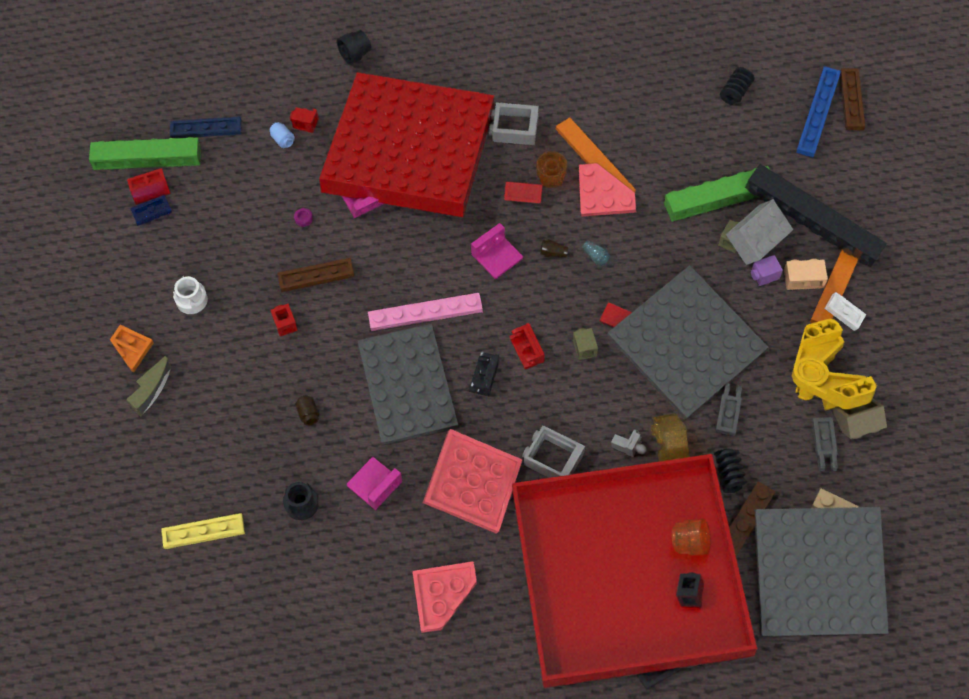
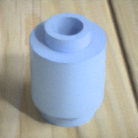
(282, 135)

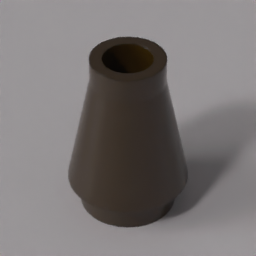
(552, 249)

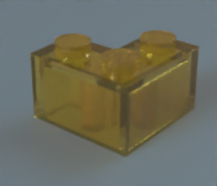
(672, 437)

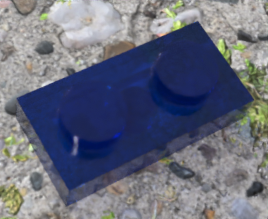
(151, 210)

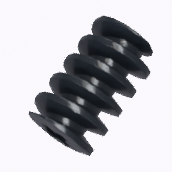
(737, 85)
(730, 470)

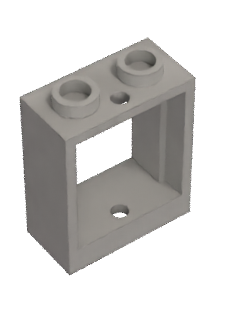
(514, 136)
(560, 440)

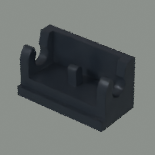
(484, 374)

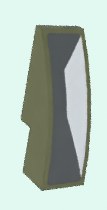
(149, 386)

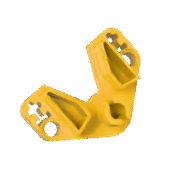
(811, 375)

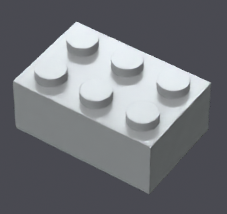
(759, 232)

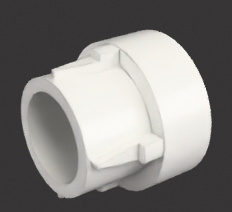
(190, 295)

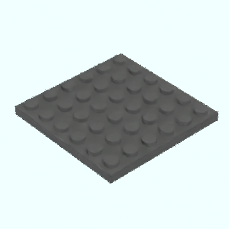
(687, 342)
(821, 571)

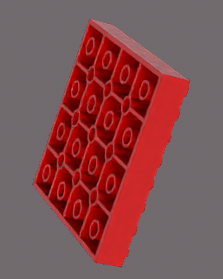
(408, 144)

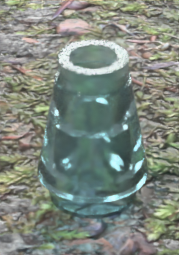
(597, 253)

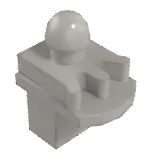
(629, 446)

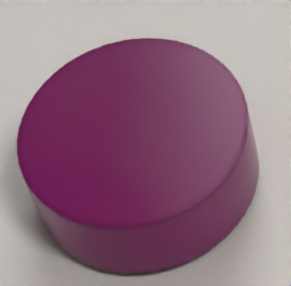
(303, 217)

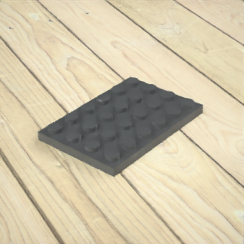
(407, 384)

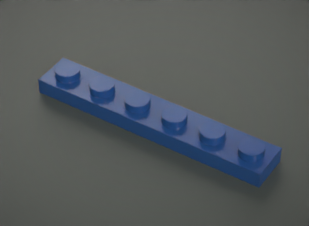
(818, 112)

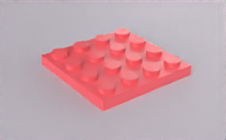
(472, 481)

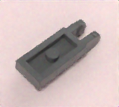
(729, 411)
(825, 442)

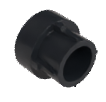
(353, 46)
(300, 491)

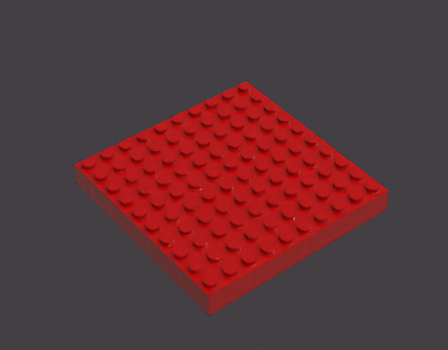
(609, 573)

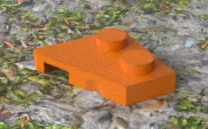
(131, 346)

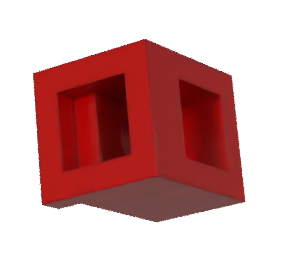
(304, 119)
(284, 319)

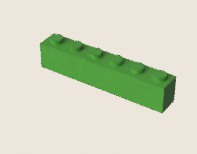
(145, 153)
(708, 196)

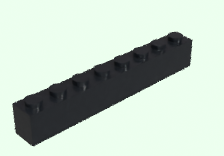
(815, 215)

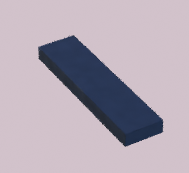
(206, 127)

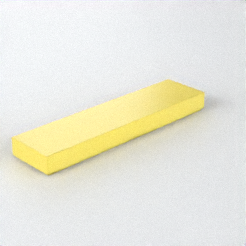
(203, 531)

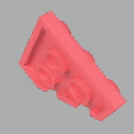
(603, 192)
(441, 593)

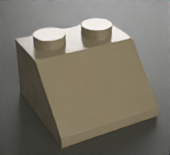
(861, 419)

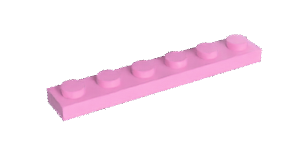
(425, 311)

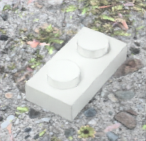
(845, 311)

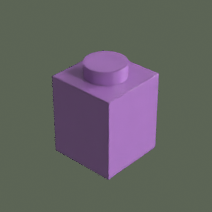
(766, 270)

